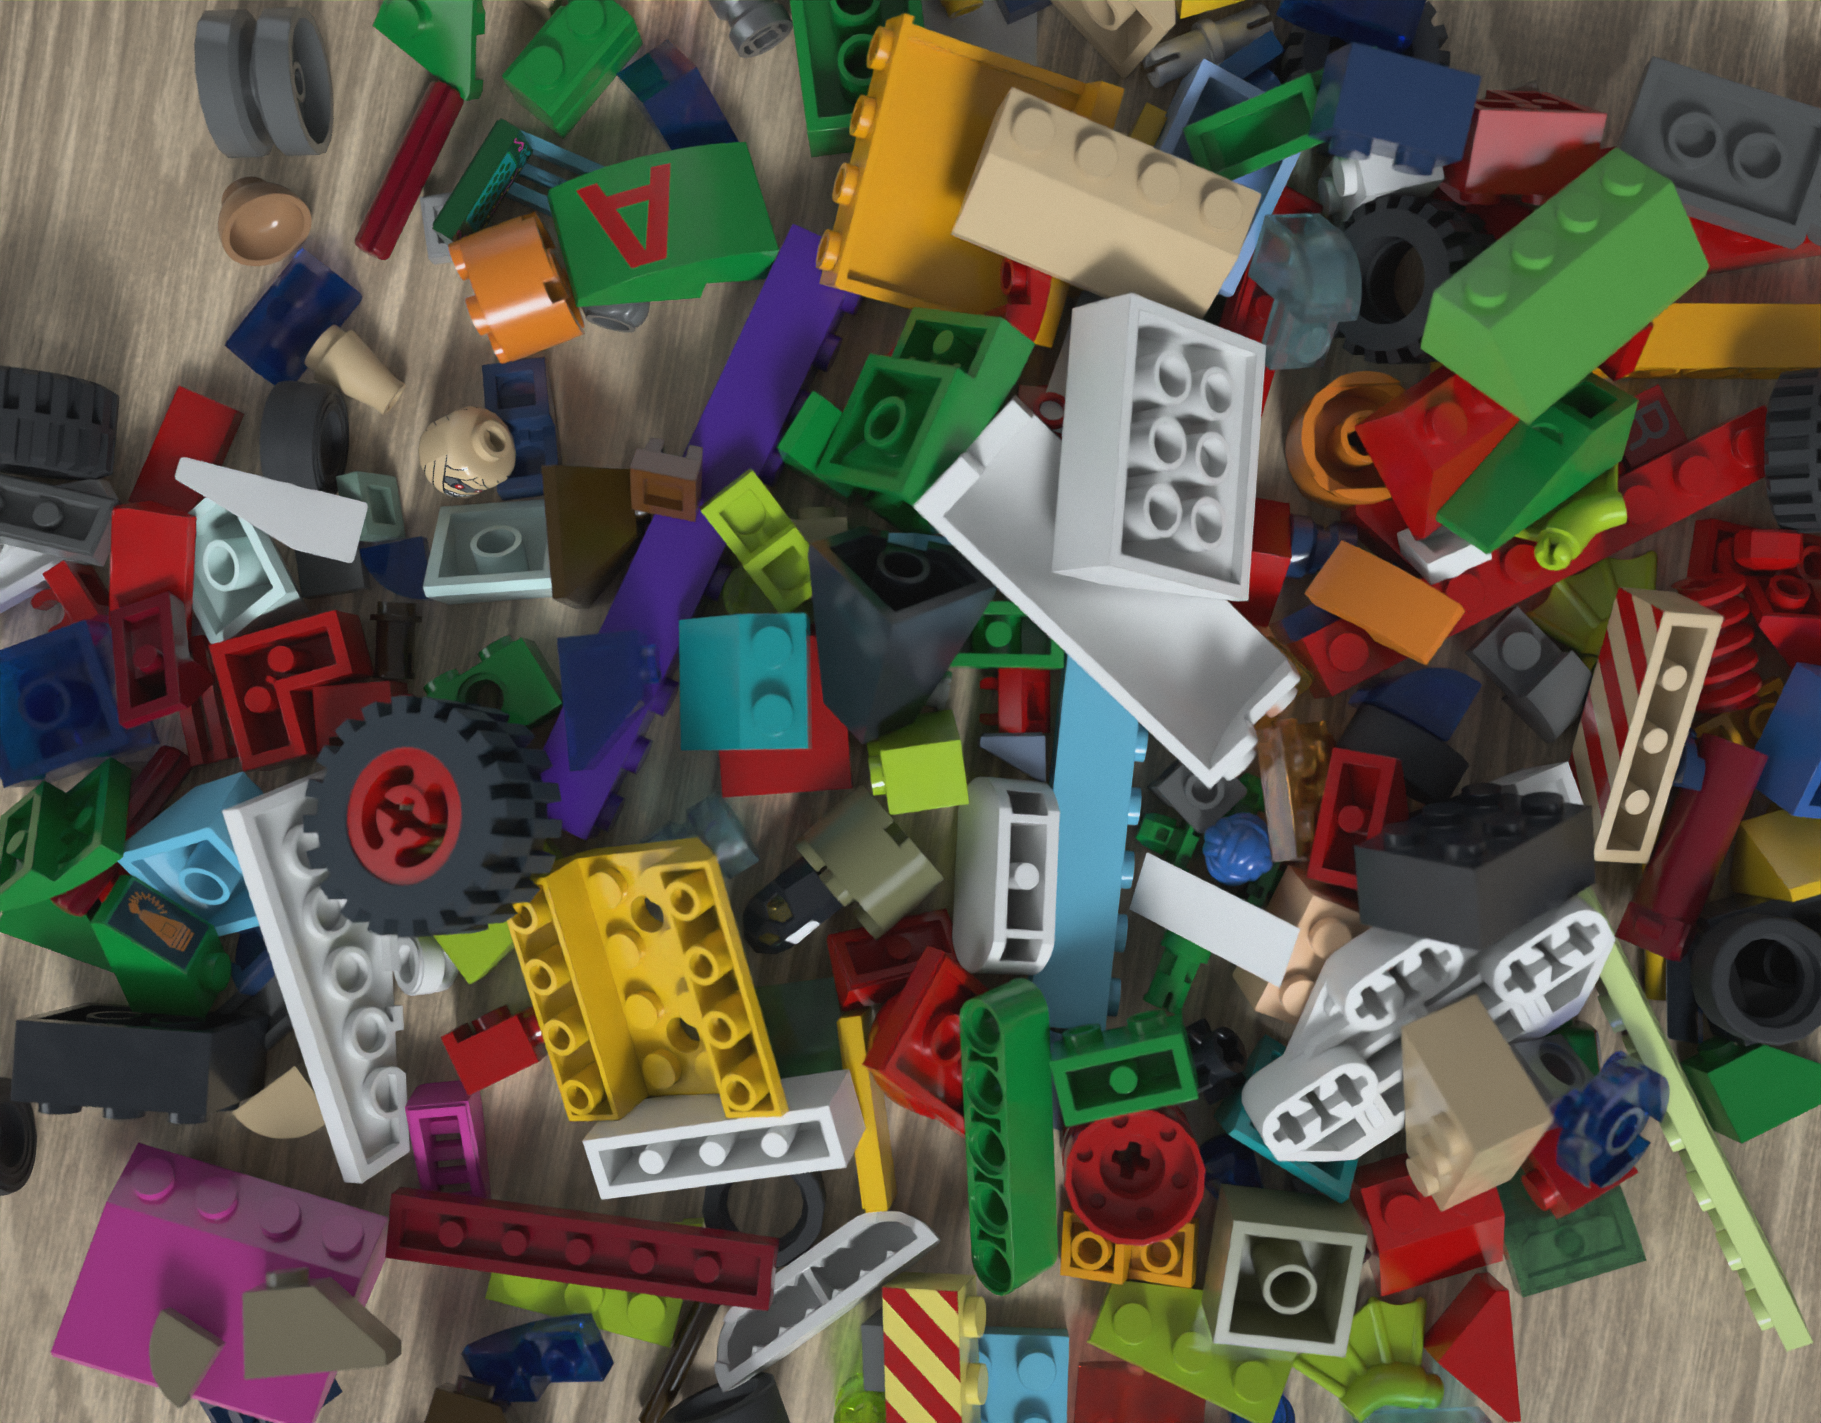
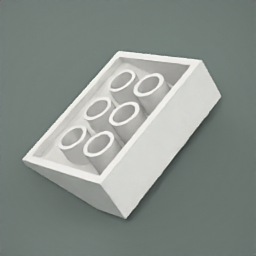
(1158, 451)

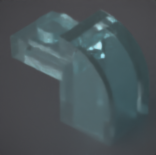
(1313, 284)

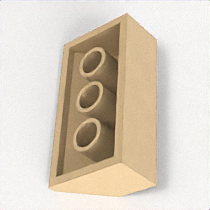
(1102, 208)

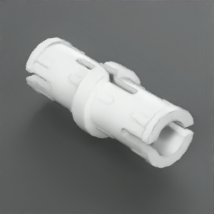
(1206, 40)

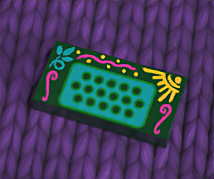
(484, 183)

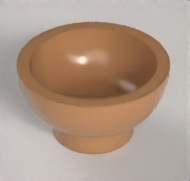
(261, 221)

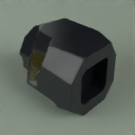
(788, 909)

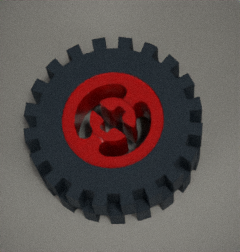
(457, 770)

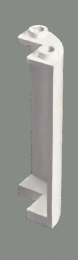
(1171, 659)

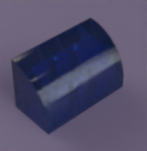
(1426, 697)

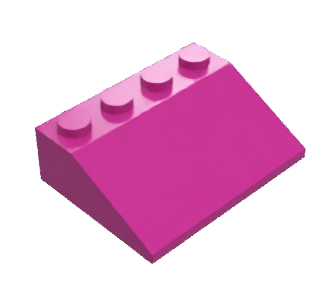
(194, 1243)

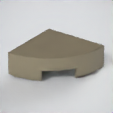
(181, 1355)

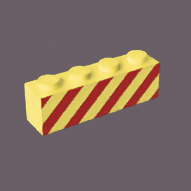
(933, 1348)

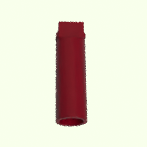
(1691, 850)

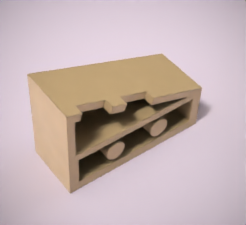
(1465, 1104)

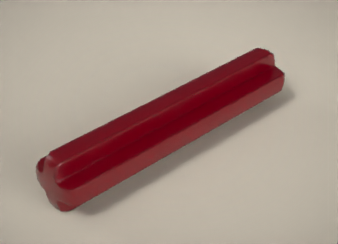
(409, 170)
(146, 800)

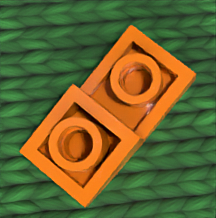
(1385, 602)

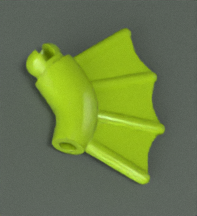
(1576, 521)
(1582, 603)
(1379, 1362)

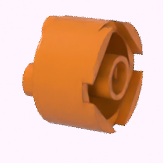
(518, 288)
(1318, 446)

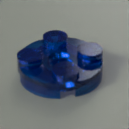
(1605, 1120)

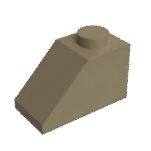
(310, 1328)

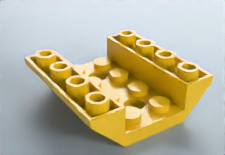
(619, 980)

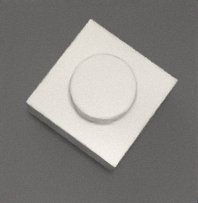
(1440, 554)

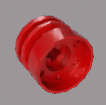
(1140, 1197)

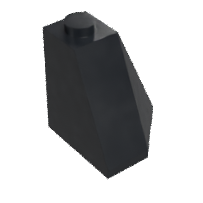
(889, 624)

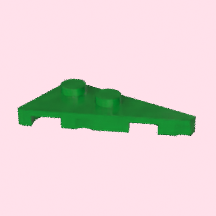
(438, 37)

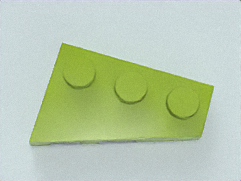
(615, 1311)
(1170, 1337)

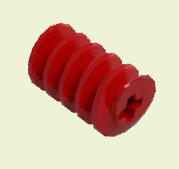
(1728, 681)

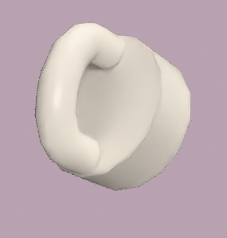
(424, 966)

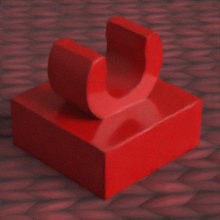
(77, 590)
(1021, 700)

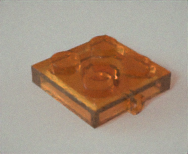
(1293, 778)

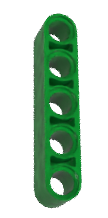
(1009, 1135)

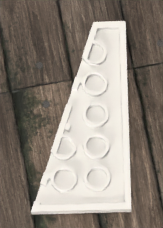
(331, 980)

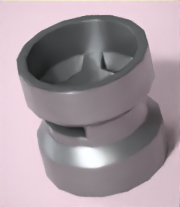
(754, 24)

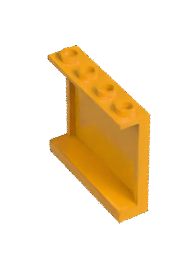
(914, 164)

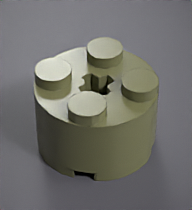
(868, 862)

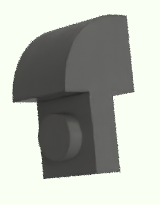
(1537, 677)

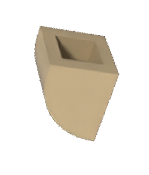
(284, 1107)

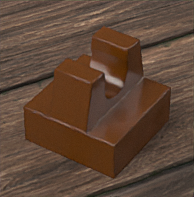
(666, 482)

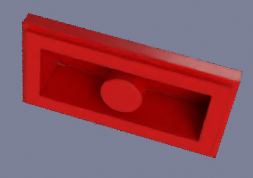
(151, 555)
(875, 970)

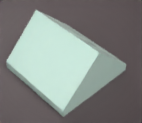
(489, 553)
(239, 577)

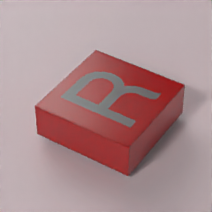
(1652, 429)

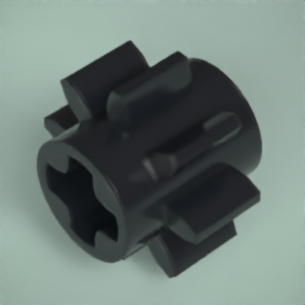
(1217, 1059)

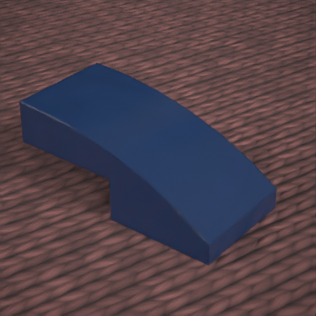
(525, 402)

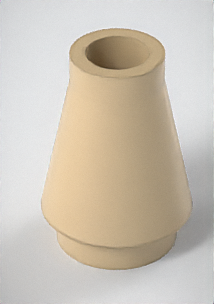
(353, 368)

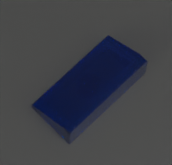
(292, 318)

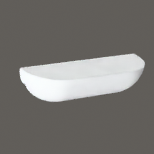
(820, 1290)

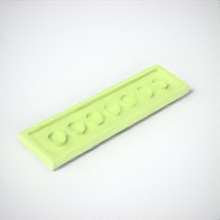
(1703, 1157)

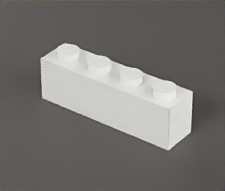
(692, 1144)

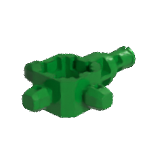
(1181, 956)

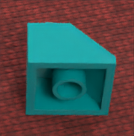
(745, 682)

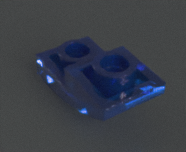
(540, 1353)

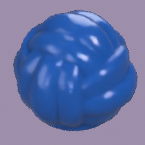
(1237, 849)

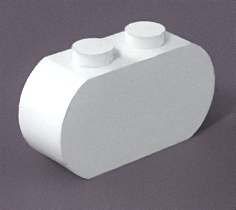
(1006, 877)

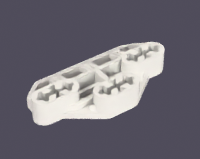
(1343, 1068)

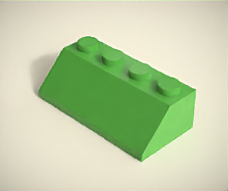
(1566, 286)

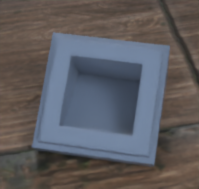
(1019, 750)

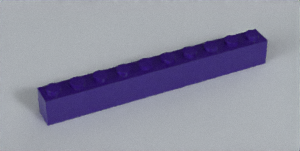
(686, 561)

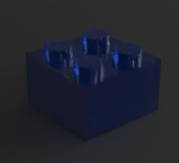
(62, 706)

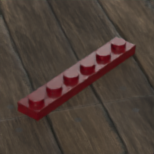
(582, 1248)

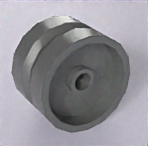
(264, 82)

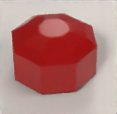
(1768, 549)

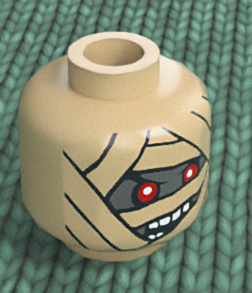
(463, 452)

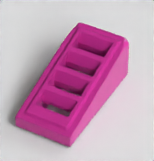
(446, 1110)

